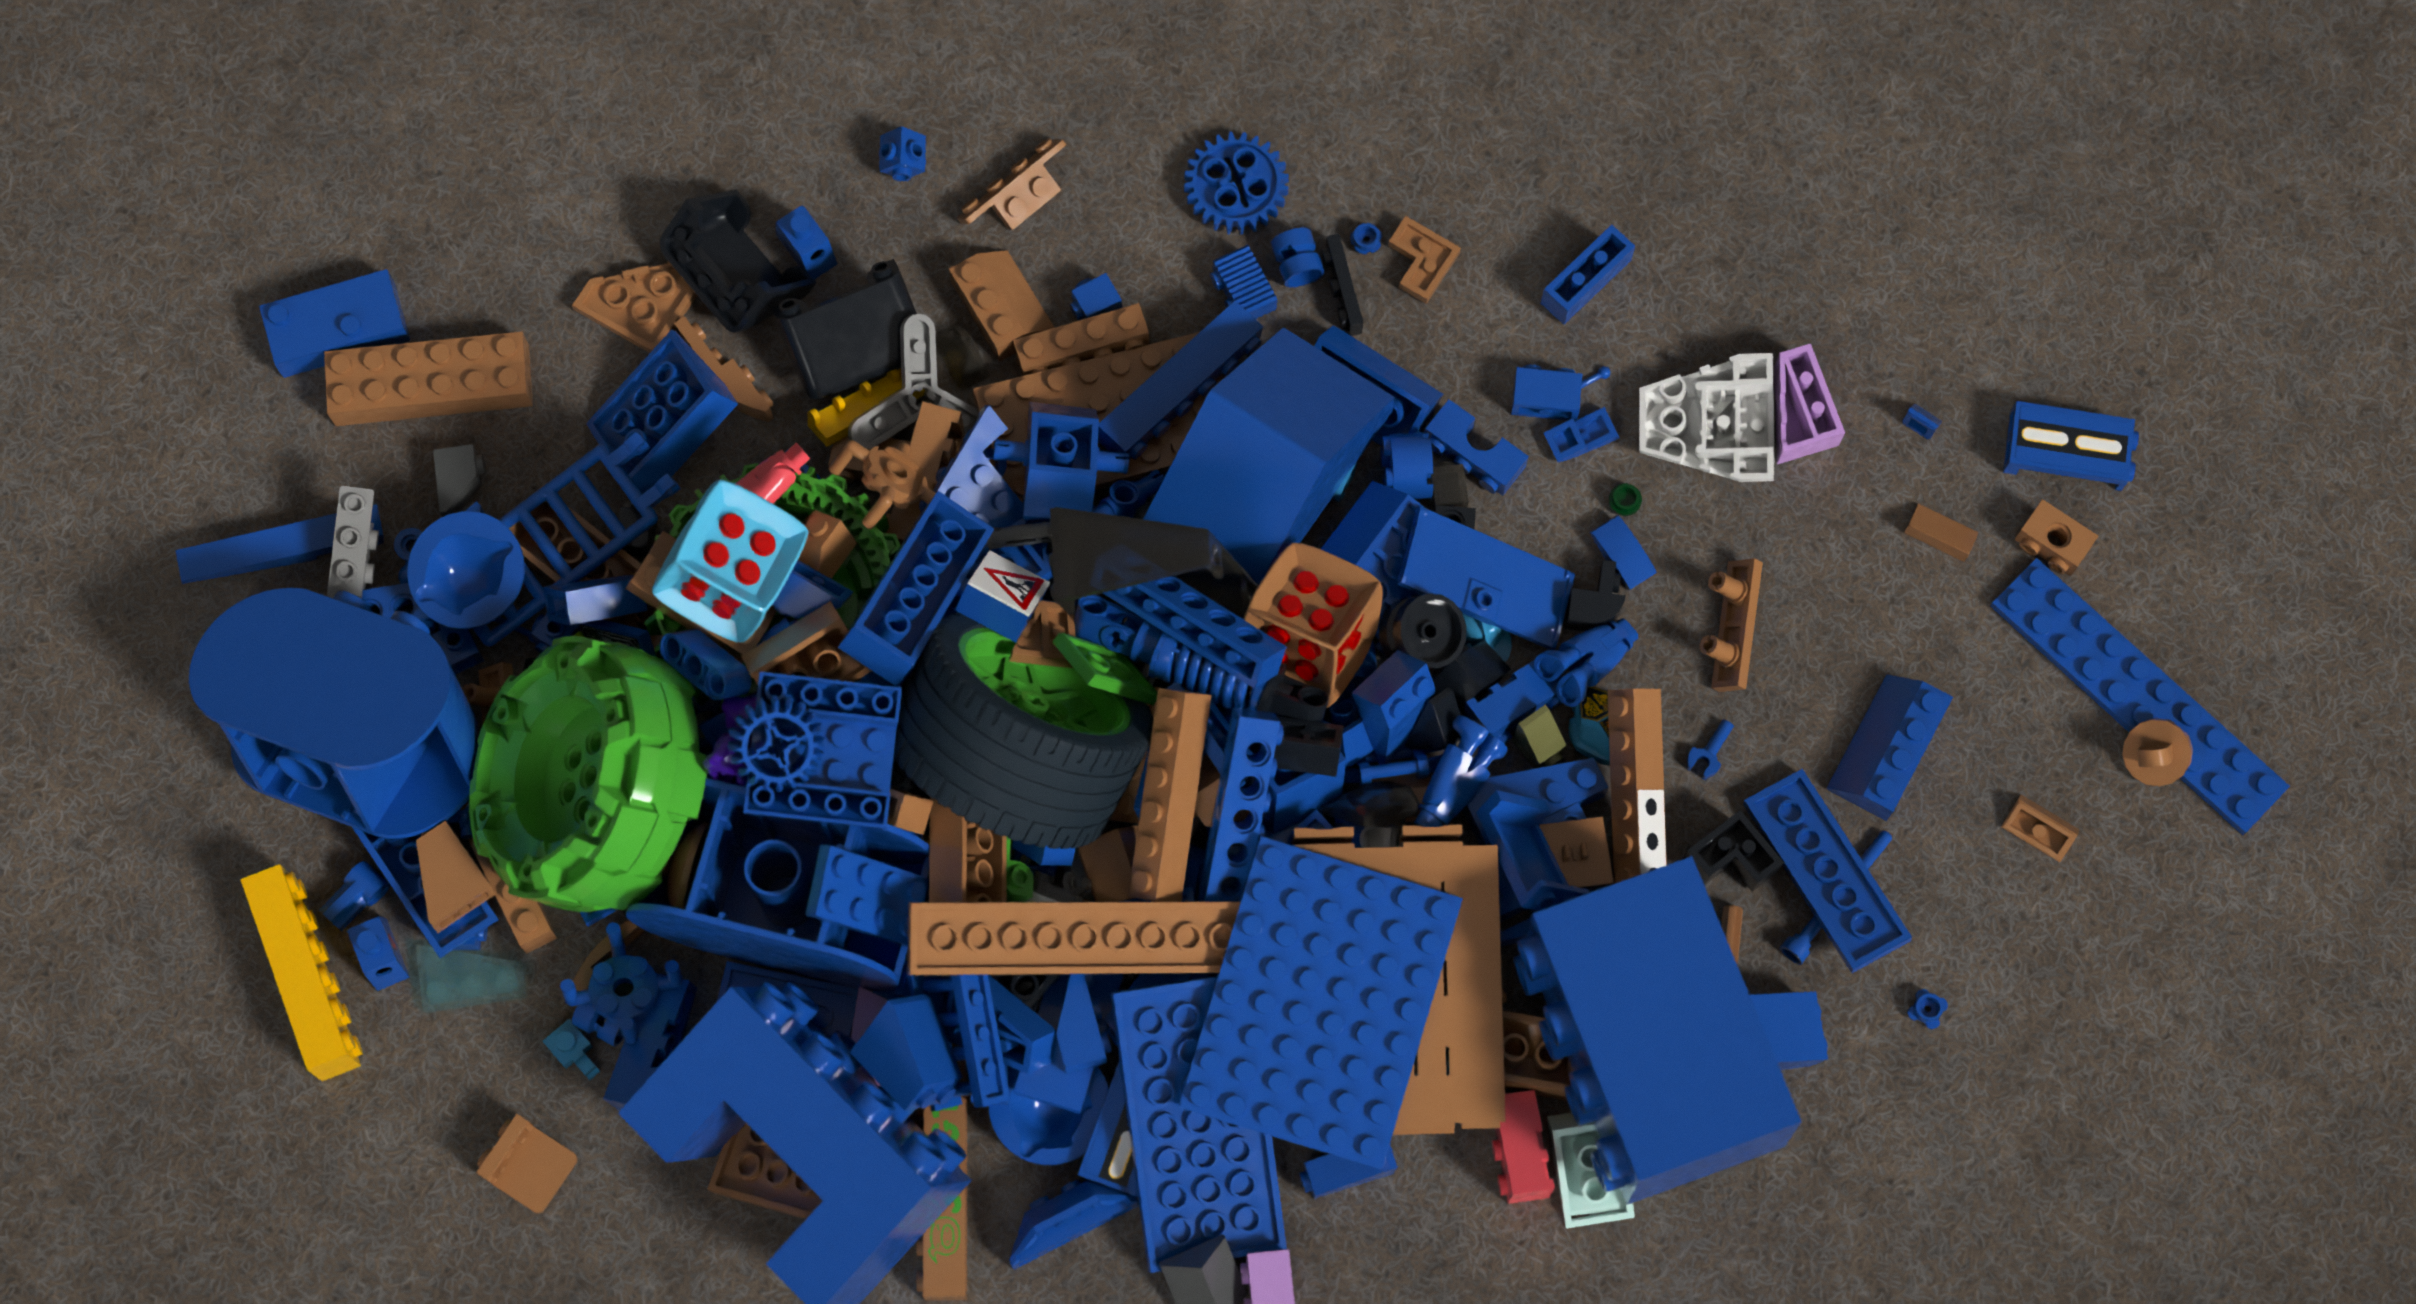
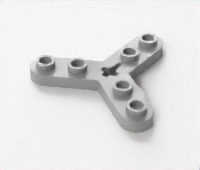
(917, 373)

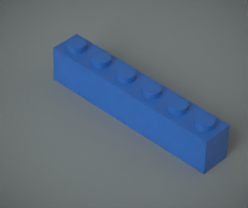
(1180, 382)

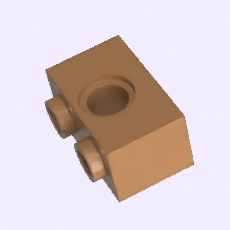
(2074, 537)

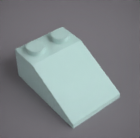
(1576, 1176)

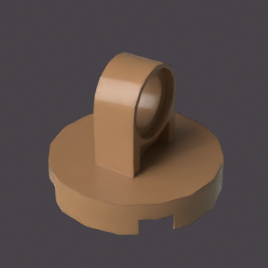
(2157, 752)

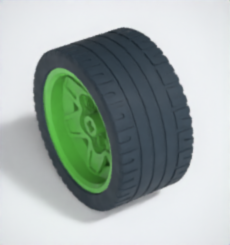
(1015, 740)

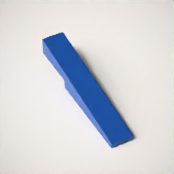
(263, 549)

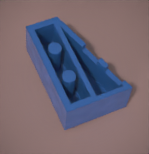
(1512, 702)

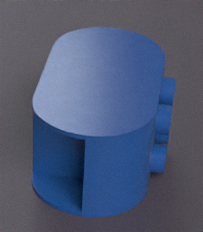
(339, 709)
(757, 889)

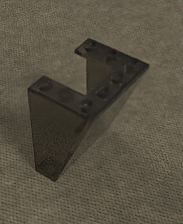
(1113, 552)

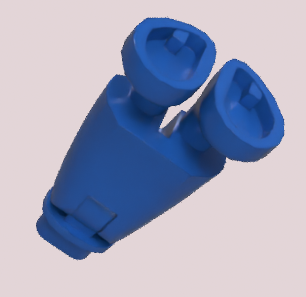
(1588, 657)
(1458, 774)

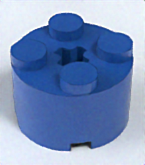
(1408, 463)

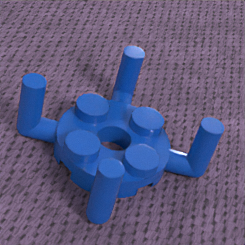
(620, 970)

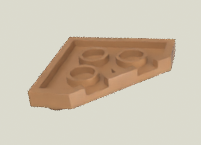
(637, 303)

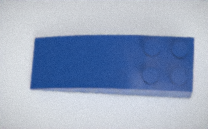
(401, 867)
(1050, 1082)

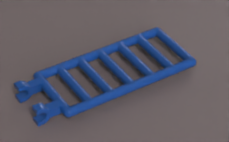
(643, 503)

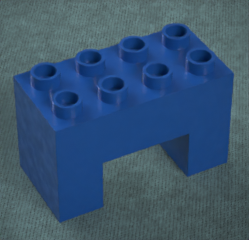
(809, 1100)

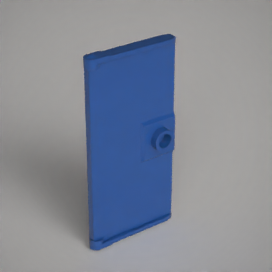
(1486, 578)

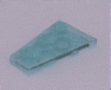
(467, 980)

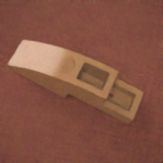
(736, 378)

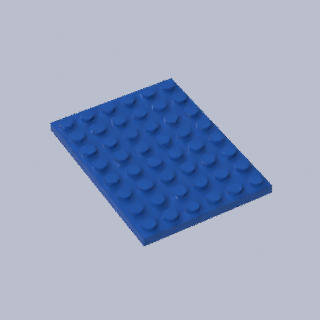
(1320, 1003)

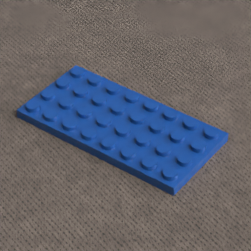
(1189, 1168)

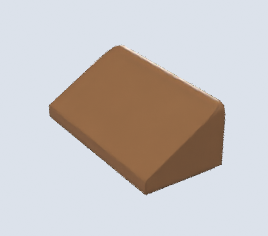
(1941, 532)
(2040, 828)

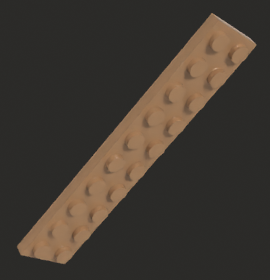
(1068, 937)

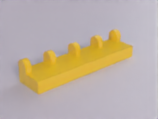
(833, 421)

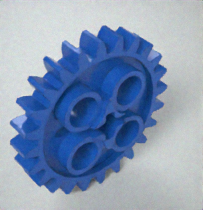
(1263, 174)

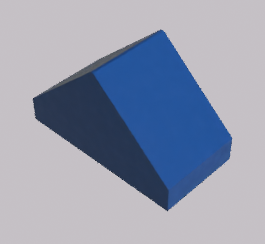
(1270, 450)

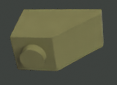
(1540, 739)

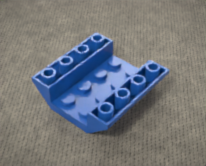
(1376, 538)
(858, 752)

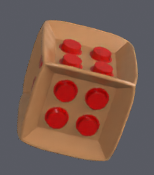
(1321, 612)

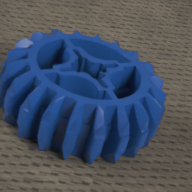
(792, 737)

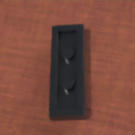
(1342, 285)

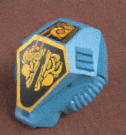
(1591, 726)

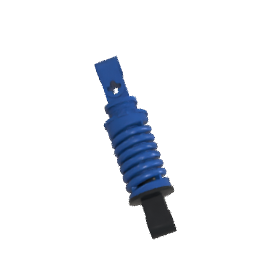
(1173, 661)

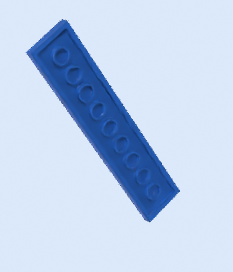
(2137, 690)

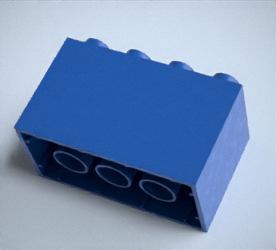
(1655, 1032)

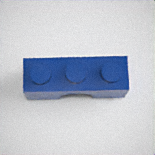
(1494, 467)

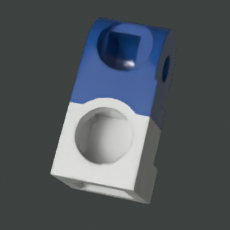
(1370, 836)

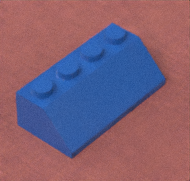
(1414, 398)
(1889, 744)

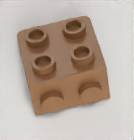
(526, 1164)

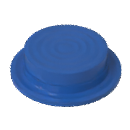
(465, 570)
(1046, 1132)

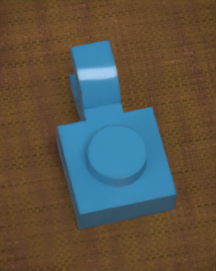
(570, 1047)

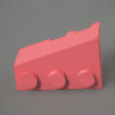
(1522, 1151)

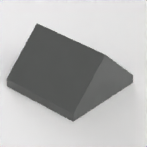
(1204, 1275)

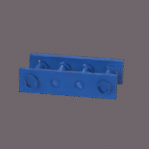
(978, 1031)

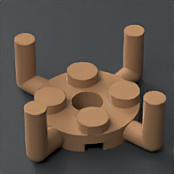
(887, 472)

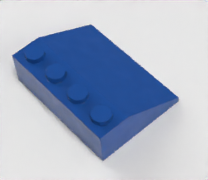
(669, 402)

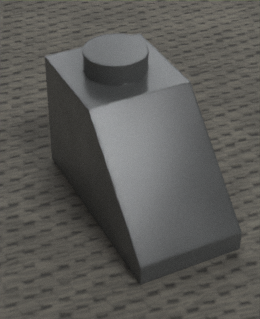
(457, 476)

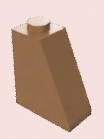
(449, 877)

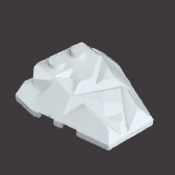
(1714, 419)

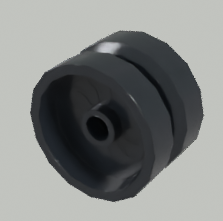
(1424, 628)

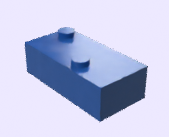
(333, 318)

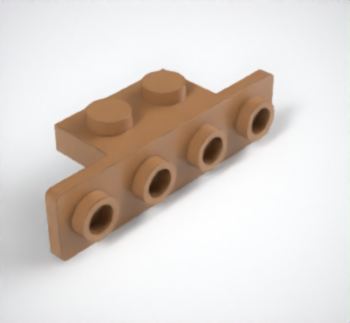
(1021, 191)

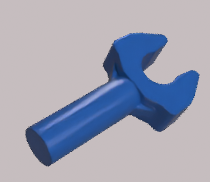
(1710, 750)

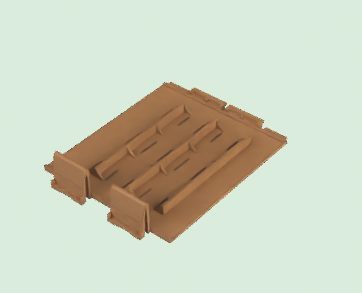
(1471, 1013)

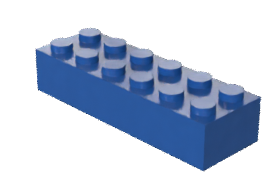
(916, 588)

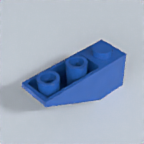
(1077, 1030)

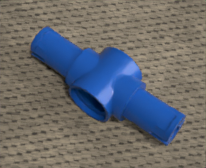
(1128, 496)

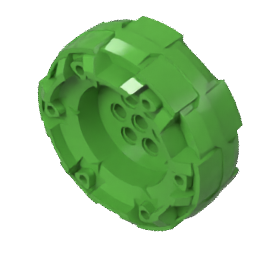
(587, 775)

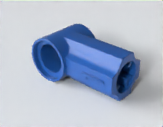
(361, 888)

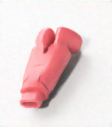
(775, 473)

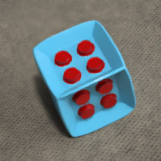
(730, 561)

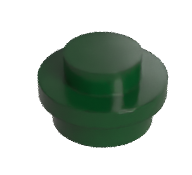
(1625, 499)

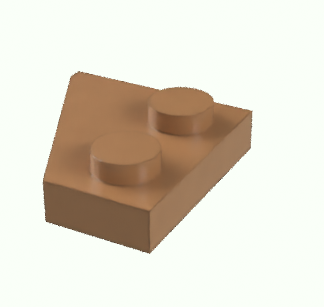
(1036, 642)

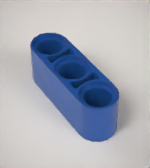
(705, 664)

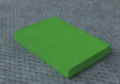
(1105, 668)

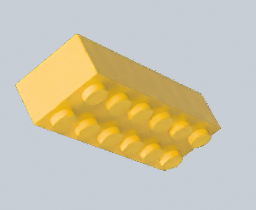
(301, 972)

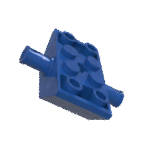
(1059, 459)

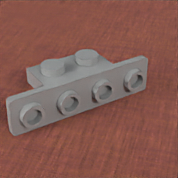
(353, 542)

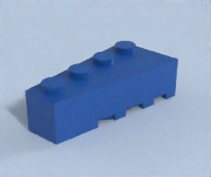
(1556, 784)

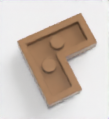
(1430, 254)

